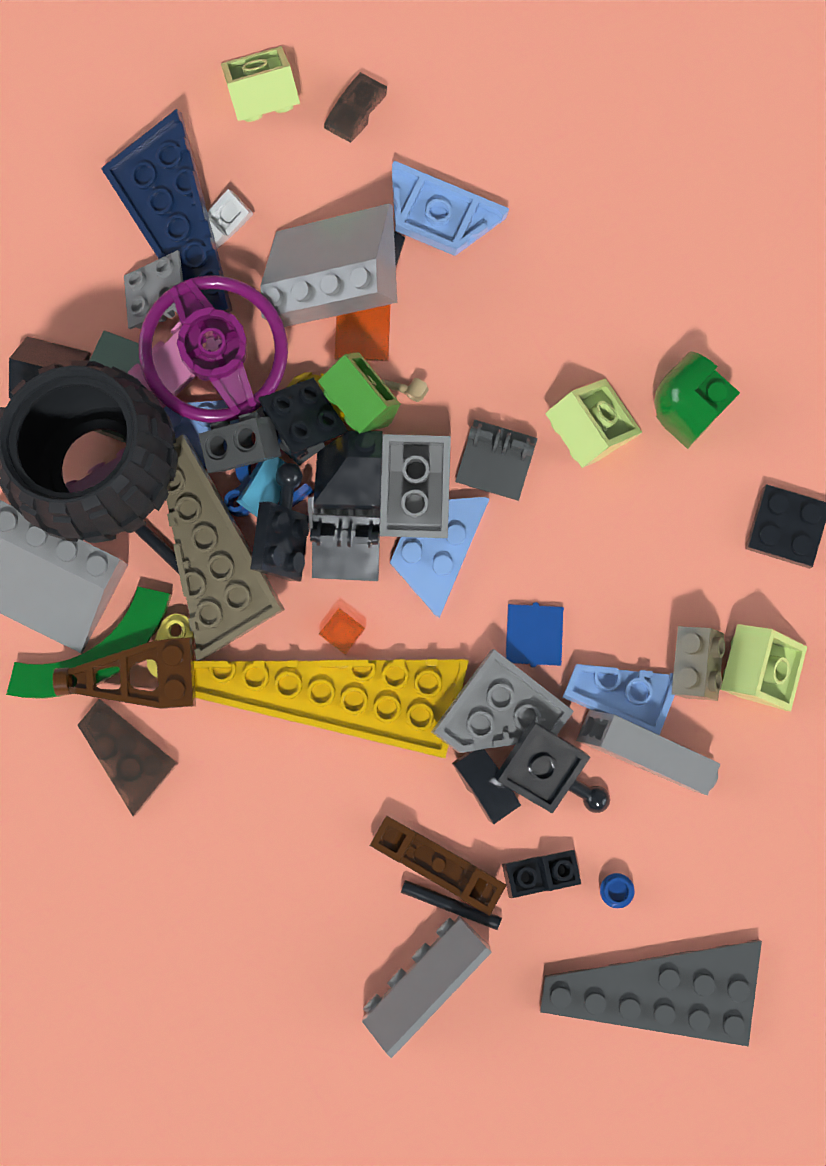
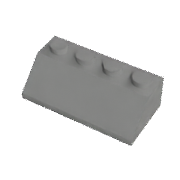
(425, 985)

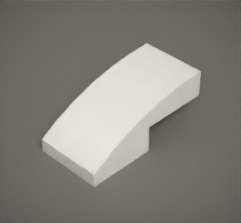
(227, 217)

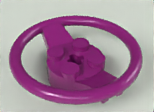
(222, 366)

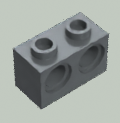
(240, 448)

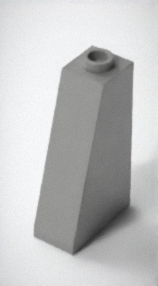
(648, 751)

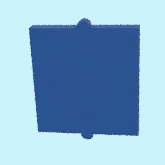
(534, 635)

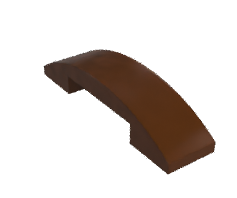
(438, 865)

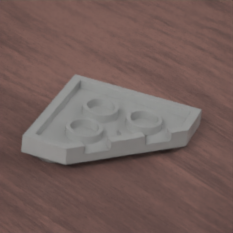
(498, 708)

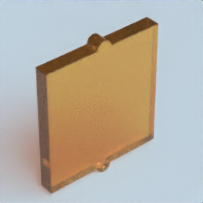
(364, 333)

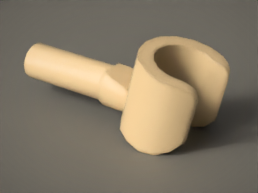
(415, 391)

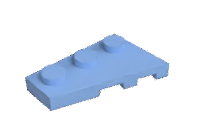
(632, 695)

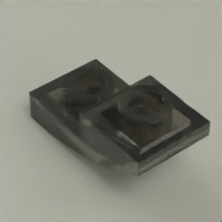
(353, 108)

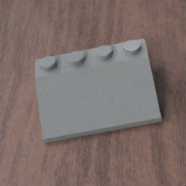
(332, 266)
(53, 582)

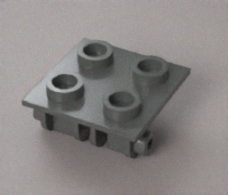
(496, 460)

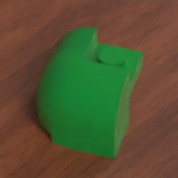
(692, 398)

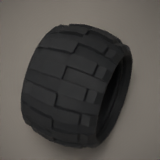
(56, 411)

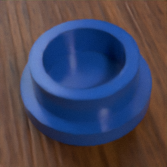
(617, 890)

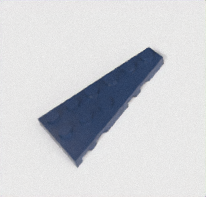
(166, 201)

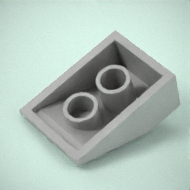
(415, 486)

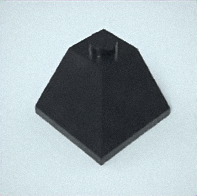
(350, 472)

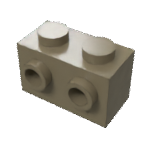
(698, 663)

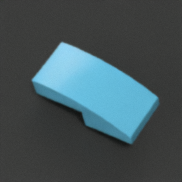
(262, 486)

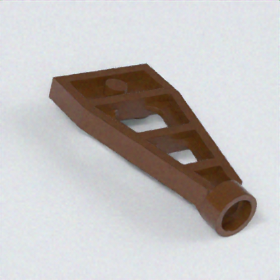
(174, 675)

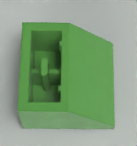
(359, 393)

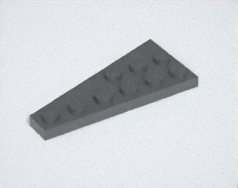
(681, 993)

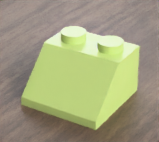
(260, 84)
(592, 422)
(763, 667)

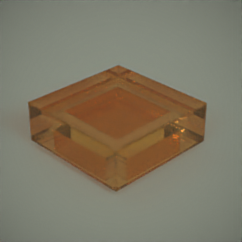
(342, 631)

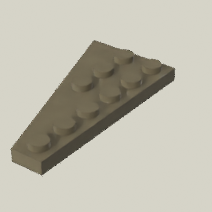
(213, 560)

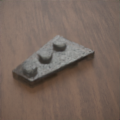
(126, 754)

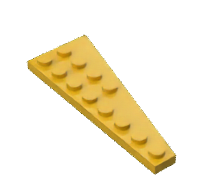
(366, 699)

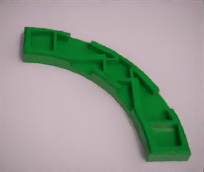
(134, 630)

